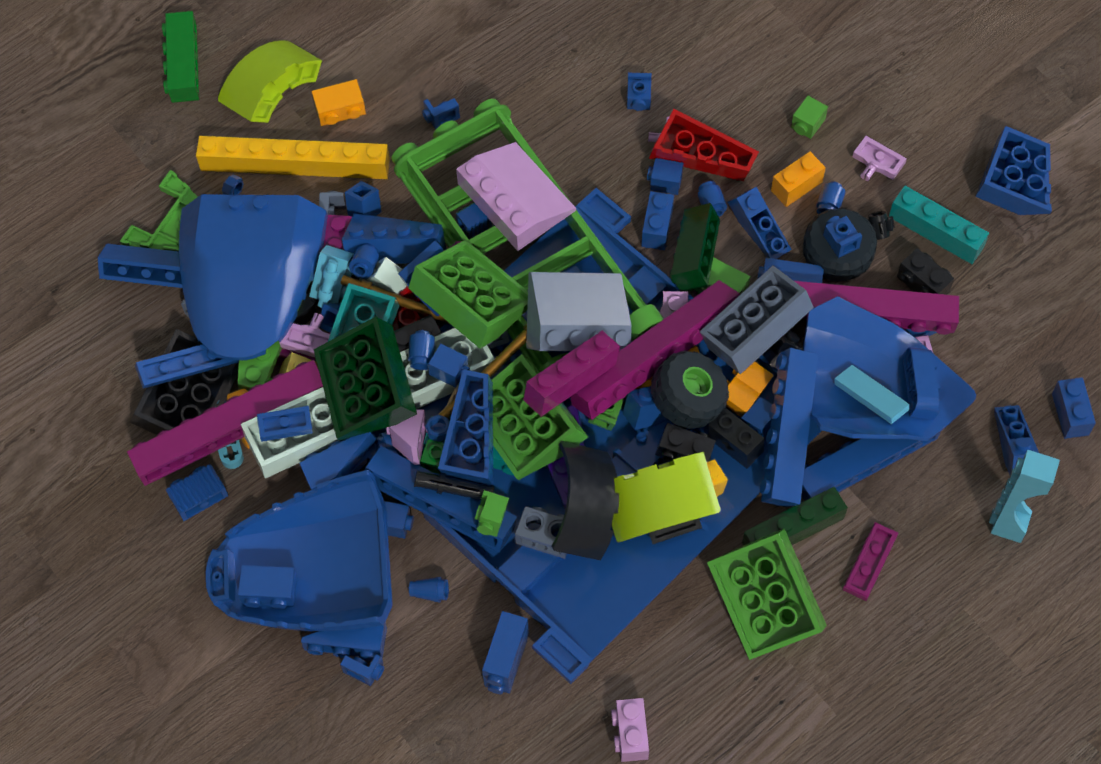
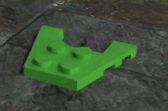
(167, 234)

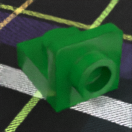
(431, 455)

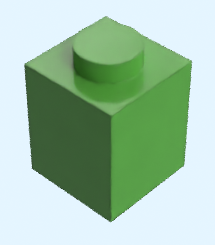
(809, 117)

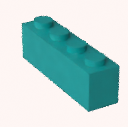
(938, 224)

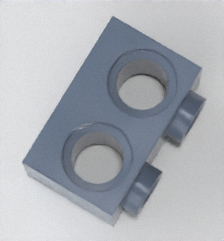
(541, 538)

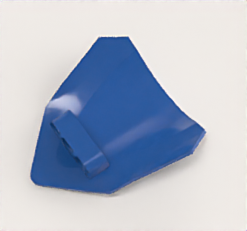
(892, 357)

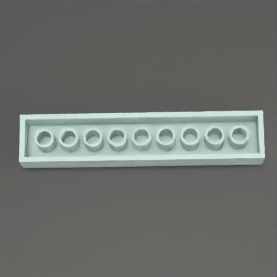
(284, 453)

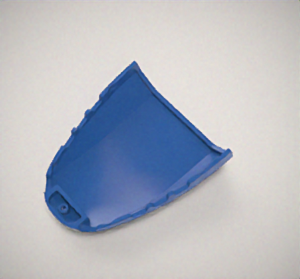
(247, 268)
(334, 544)

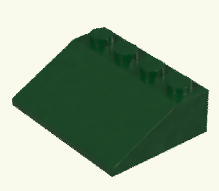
(365, 380)

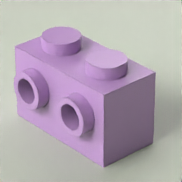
(632, 730)

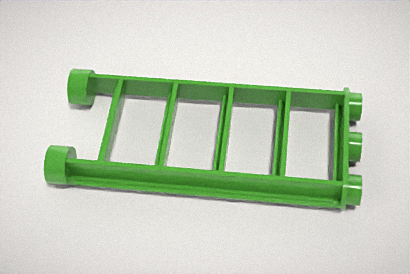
(452, 138)

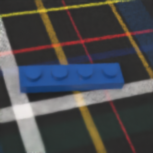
(178, 365)

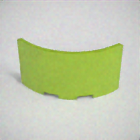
(262, 77)
(664, 496)

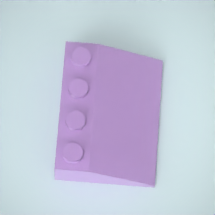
(514, 193)

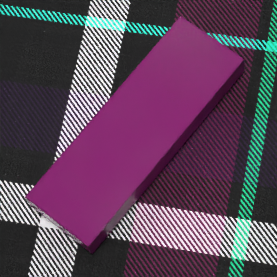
(870, 561)

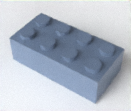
(756, 319)

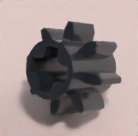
(881, 224)

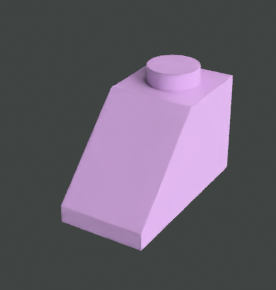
(409, 436)

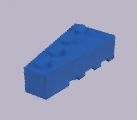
(393, 238)
(469, 436)

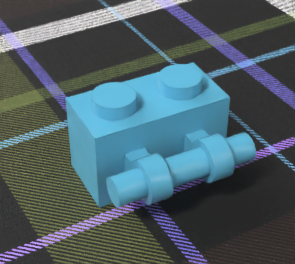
(330, 269)

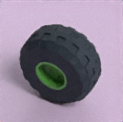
(819, 252)
(689, 389)

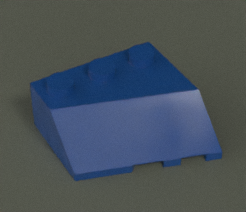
(1018, 174)

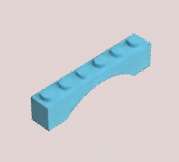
(1029, 478)

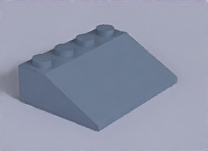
(573, 308)

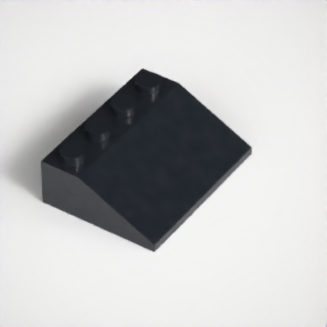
(185, 398)

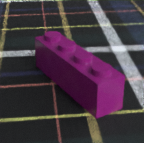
(571, 373)

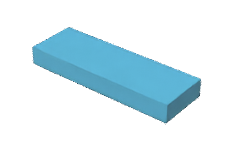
(871, 394)

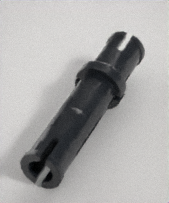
(423, 480)

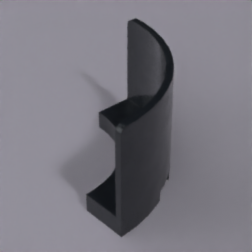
(589, 502)

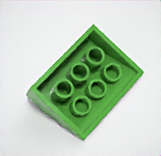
(470, 292)
(520, 433)
(767, 594)

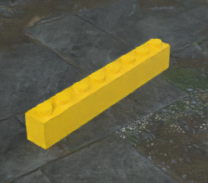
(293, 157)

